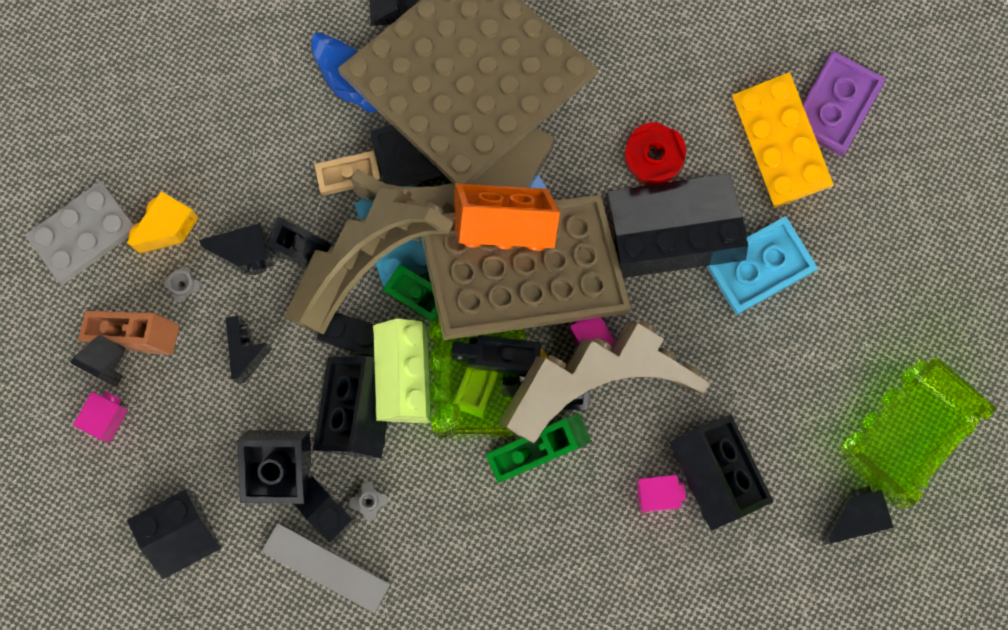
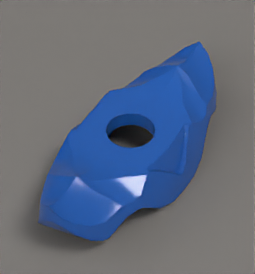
(329, 56)

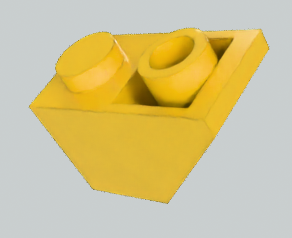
(164, 225)

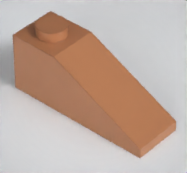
(132, 331)

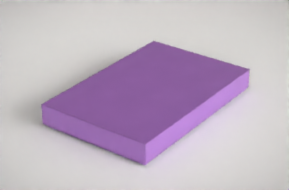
(840, 101)

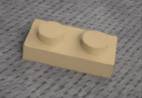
(336, 174)

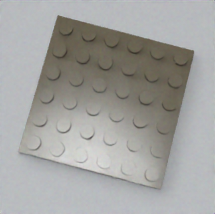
(467, 79)

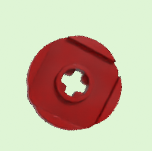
(662, 138)

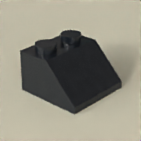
(274, 466)
(174, 533)

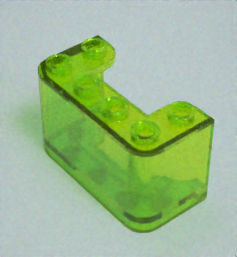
(915, 430)

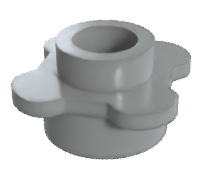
(173, 282)
(368, 492)

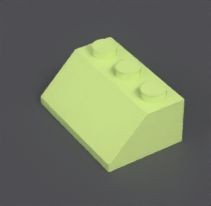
(402, 371)

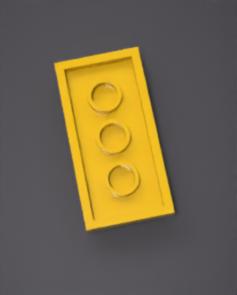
(782, 140)

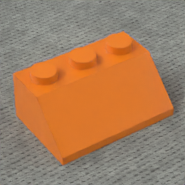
(505, 216)

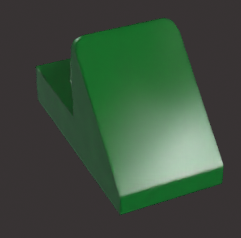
(412, 292)

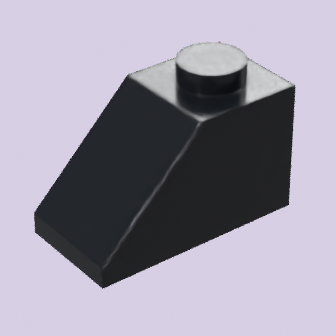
(241, 249)
(325, 512)
(859, 516)

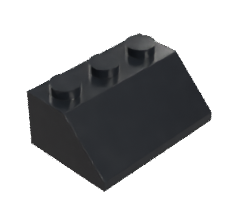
(349, 410)
(720, 472)

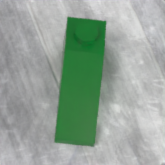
(552, 443)

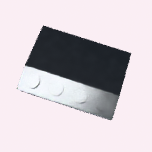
(677, 225)

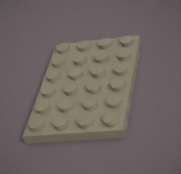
(524, 288)

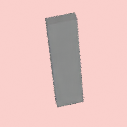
(326, 568)

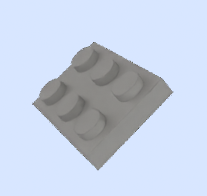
(80, 233)

